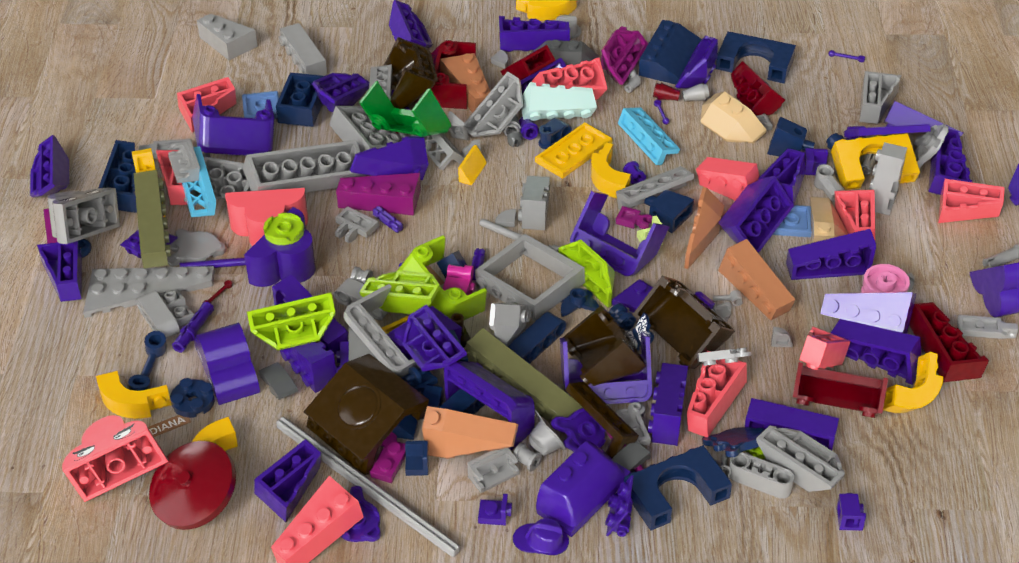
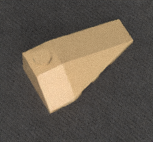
(825, 220)

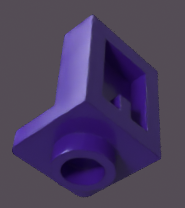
(494, 512)

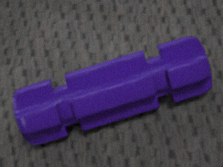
(387, 219)
(479, 255)

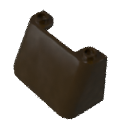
(411, 73)
(683, 320)
(603, 349)

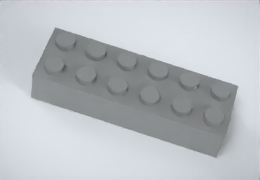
(304, 167)

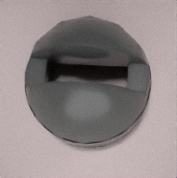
(514, 138)

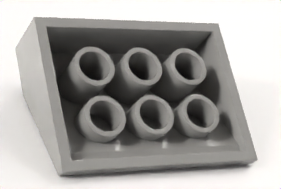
(354, 124)

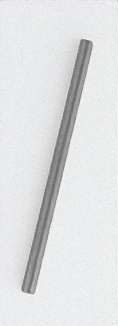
(372, 489)

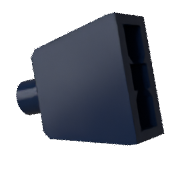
(788, 135)
(670, 208)

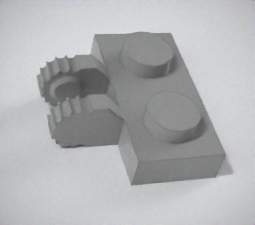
(356, 223)

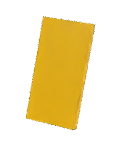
(572, 150)

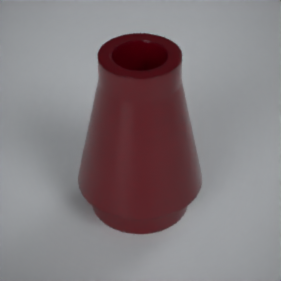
(665, 92)

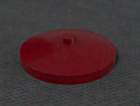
(192, 485)

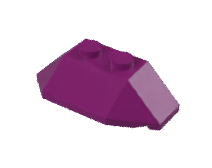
(622, 53)

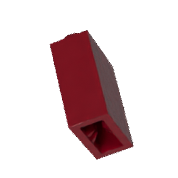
(530, 63)

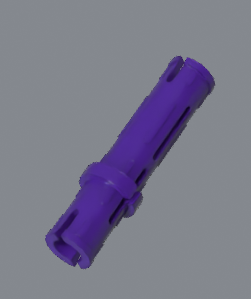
(190, 331)

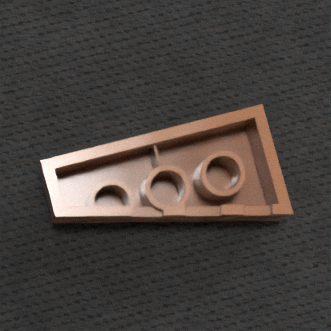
(466, 70)
(756, 280)

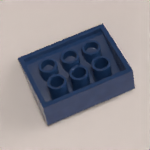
(668, 52)

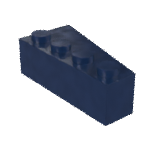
(120, 175)

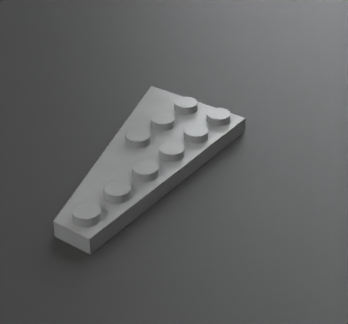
(123, 285)

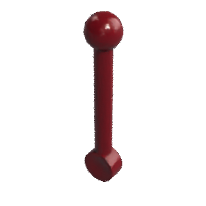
(227, 284)

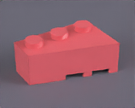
(218, 94)
(726, 176)
(174, 190)
(969, 201)
(856, 210)
(823, 349)

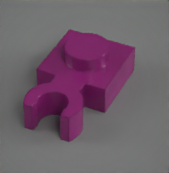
(631, 217)

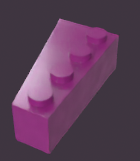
(392, 192)

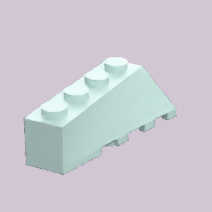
(557, 102)

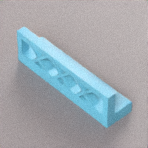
(645, 135)
(207, 197)

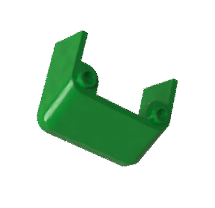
(423, 120)

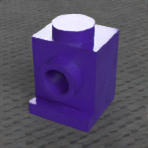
(850, 512)

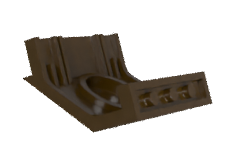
(362, 409)

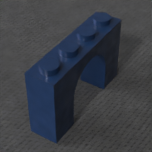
(739, 45)
(692, 466)

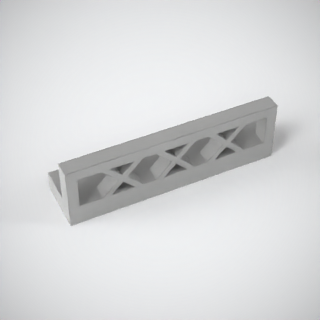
(377, 75)
(447, 147)
(669, 180)

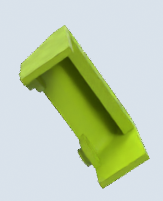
(453, 299)

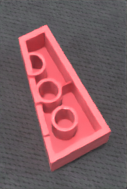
(318, 524)

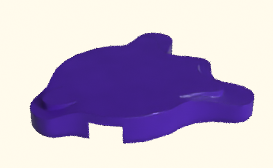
(579, 428)
(368, 527)

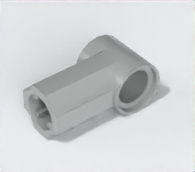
(826, 181)

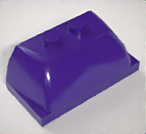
(757, 212)
(579, 487)

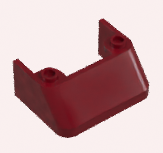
(450, 94)
(840, 390)

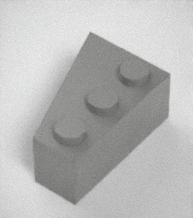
(226, 36)
(877, 95)
(887, 176)
(534, 203)

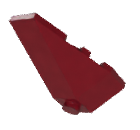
(755, 91)

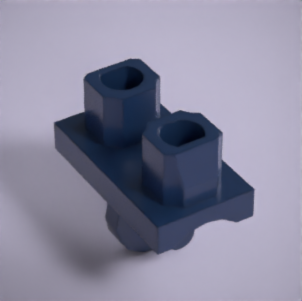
(418, 377)

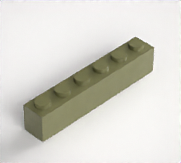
(151, 220)
(507, 365)

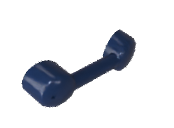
(155, 347)

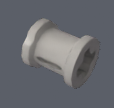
(527, 457)

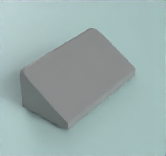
(458, 128)

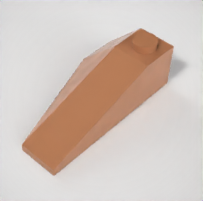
(705, 225)
(460, 433)

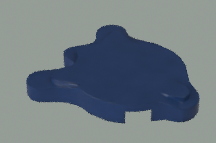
(734, 440)

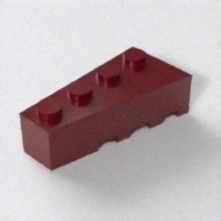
(956, 357)

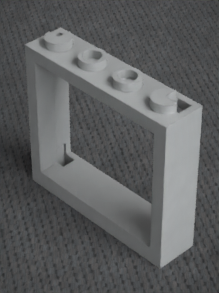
(572, 274)

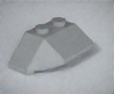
(497, 108)
(508, 320)
(810, 462)

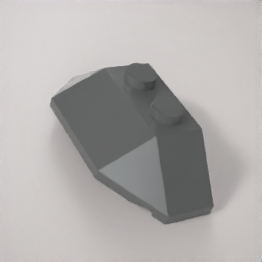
(570, 51)

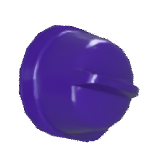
(541, 537)

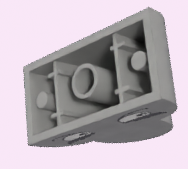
(82, 213)

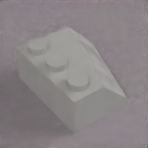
(224, 177)

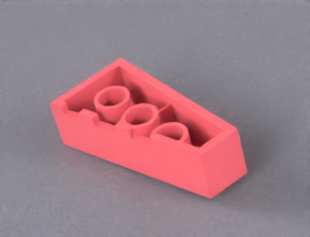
(586, 74)
(714, 394)

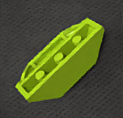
(598, 273)
(408, 290)
(293, 322)

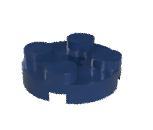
(192, 388)

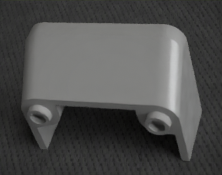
(373, 336)

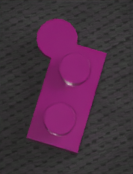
(389, 459)

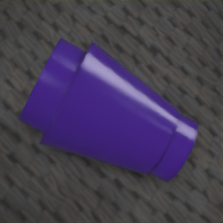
(528, 129)

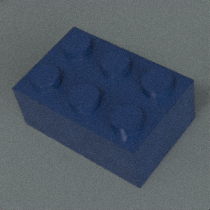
(299, 101)

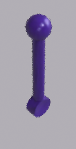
(832, 53)
(657, 103)

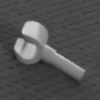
(735, 296)
(724, 467)

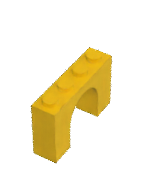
(847, 161)

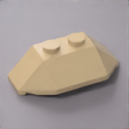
(731, 119)

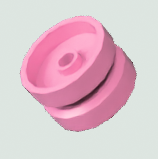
(885, 279)

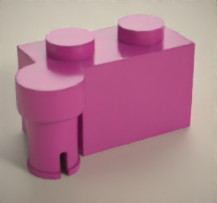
(460, 277)

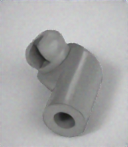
(634, 81)

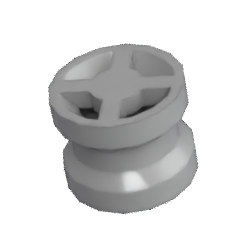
(361, 275)

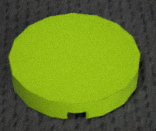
(284, 229)

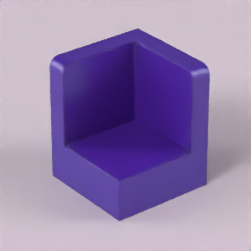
(813, 159)

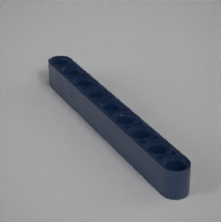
(527, 346)

